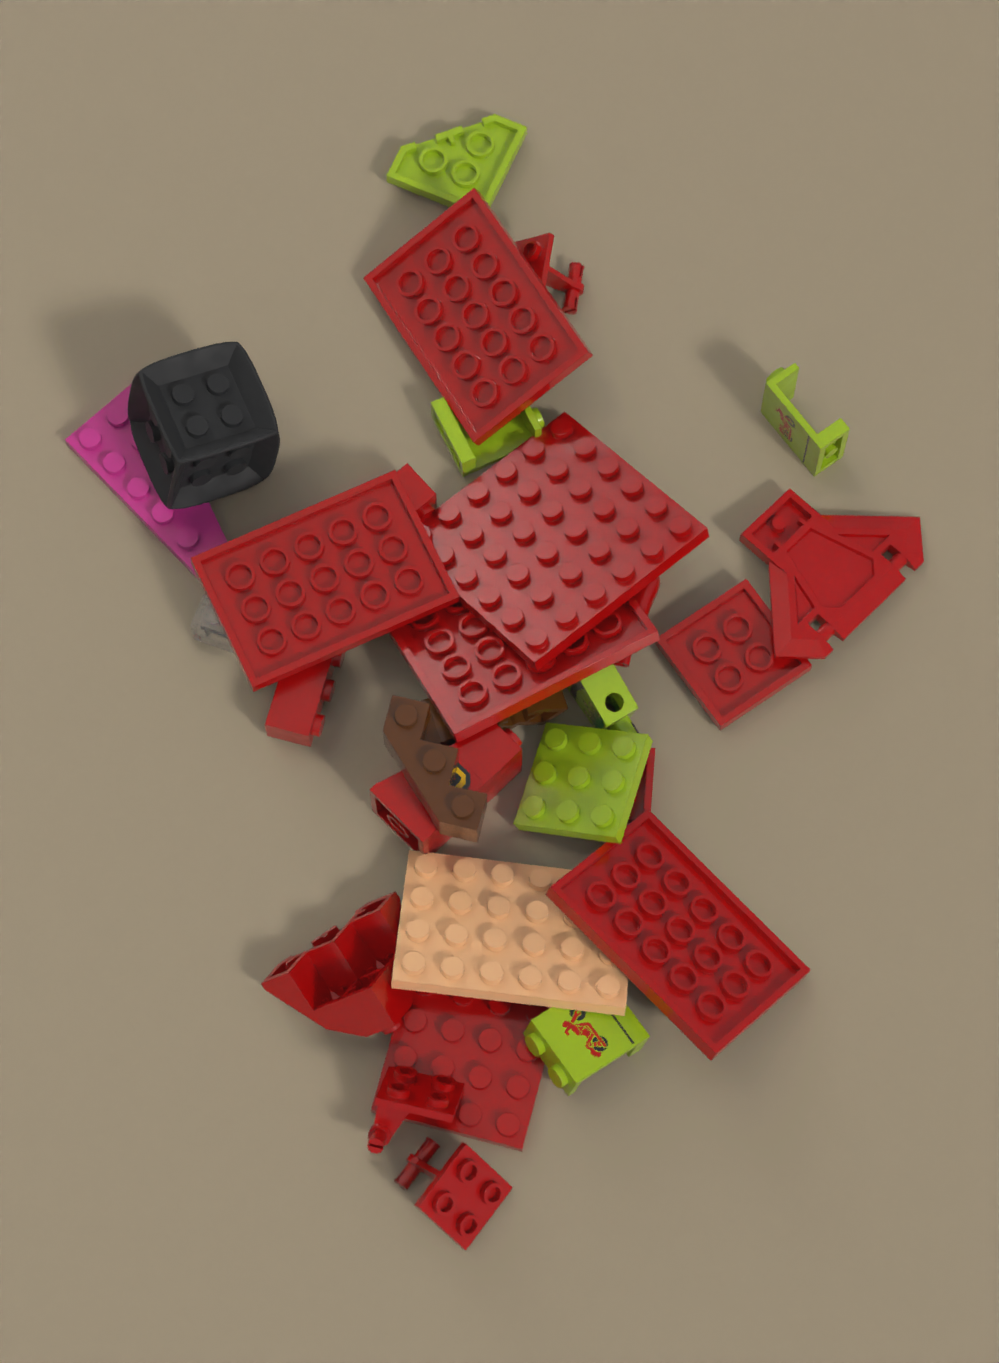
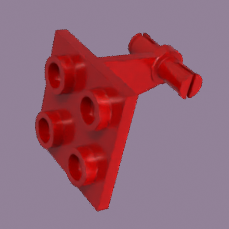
(538, 254)
(411, 1092)
(461, 1192)

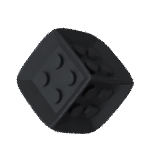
(203, 424)

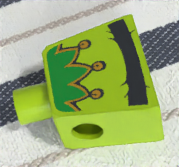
(601, 689)

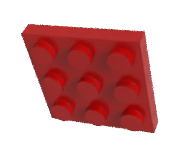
(729, 655)

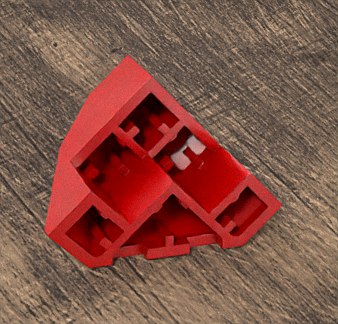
(348, 974)

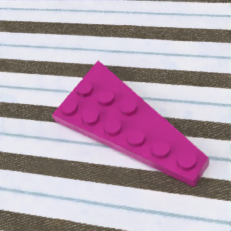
(111, 453)

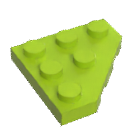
(459, 161)

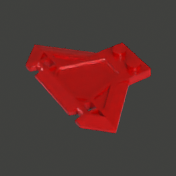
(828, 570)

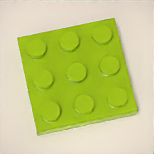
(583, 782)

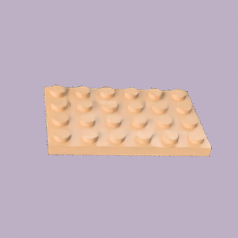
(498, 937)

